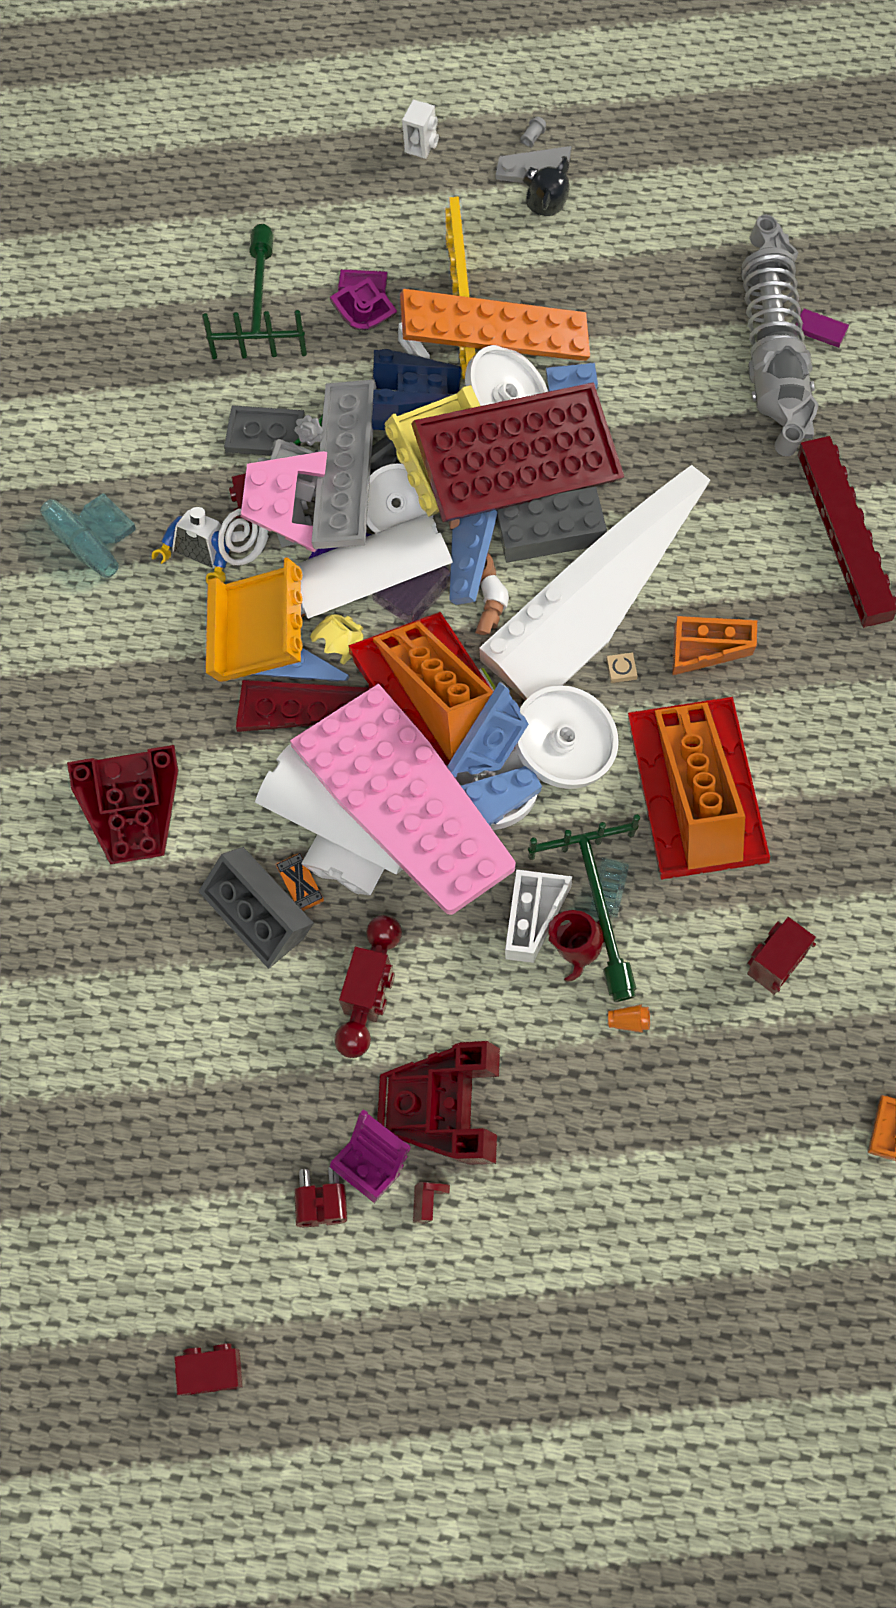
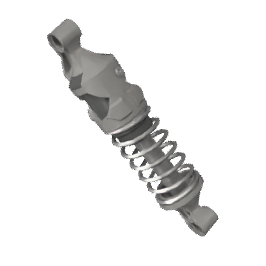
(779, 358)

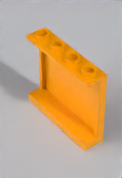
(254, 623)

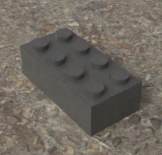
(551, 525)

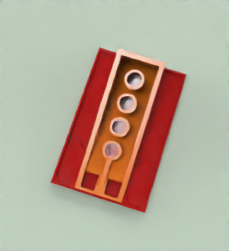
(427, 678)
(698, 788)

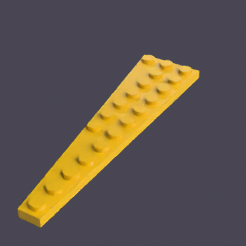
(458, 269)

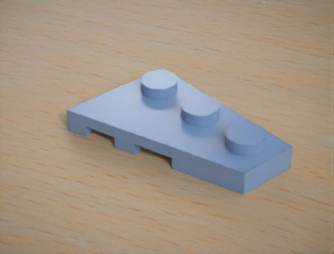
(503, 792)

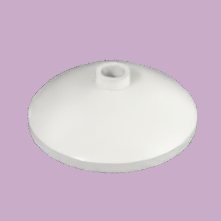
(384, 486)

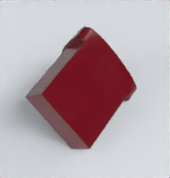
(424, 1200)

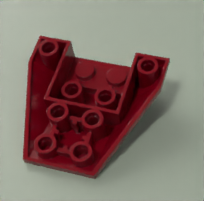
(128, 801)

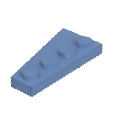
(469, 554)

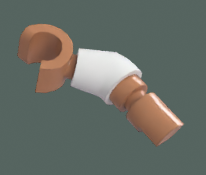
(495, 598)

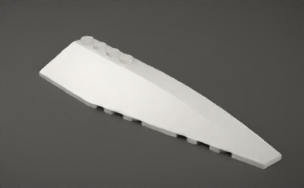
(591, 597)

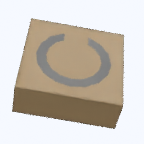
(621, 667)

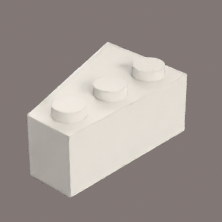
(534, 904)

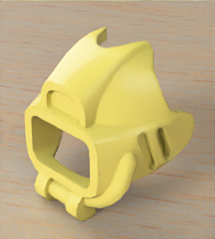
(338, 635)

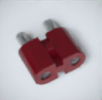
(320, 1204)

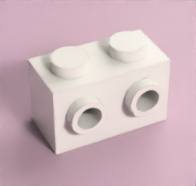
(420, 129)

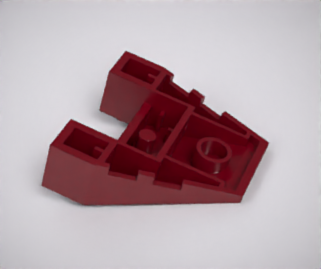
(433, 1102)

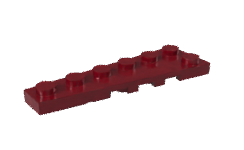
(287, 705)

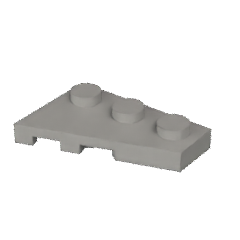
(515, 166)

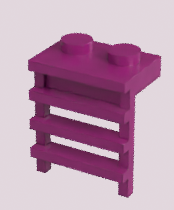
(371, 1158)

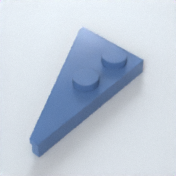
(309, 668)

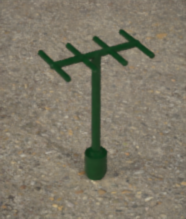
(261, 249)
(618, 973)

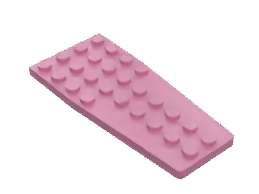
(405, 798)

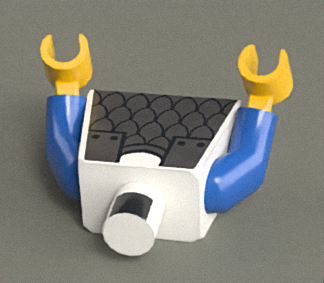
(197, 539)

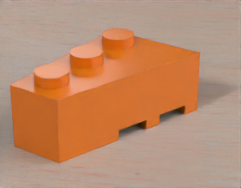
(711, 641)

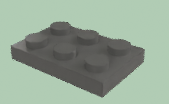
(256, 428)

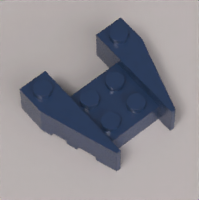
(415, 378)

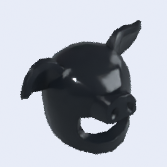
(547, 188)

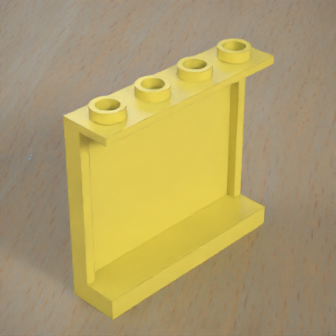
(408, 453)

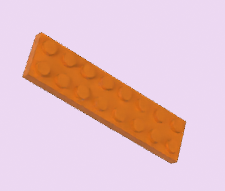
(486, 322)

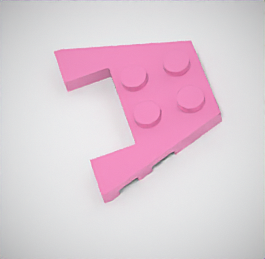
(271, 494)

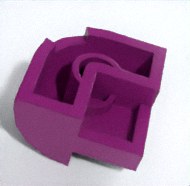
(363, 305)

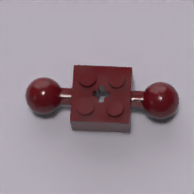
(366, 986)

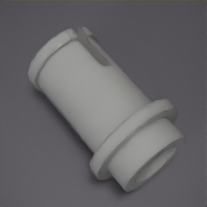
(536, 127)

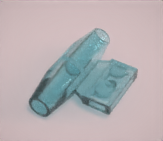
(89, 532)

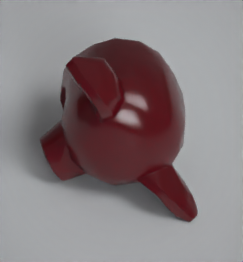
(577, 941)

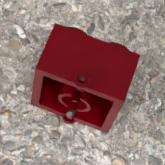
(781, 955)

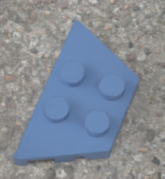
(491, 735)

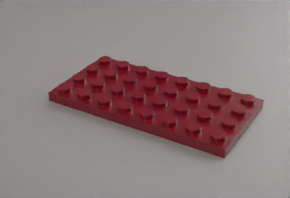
(517, 451)

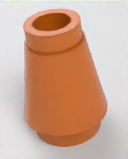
(630, 1018)

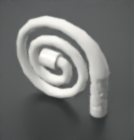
(260, 534)

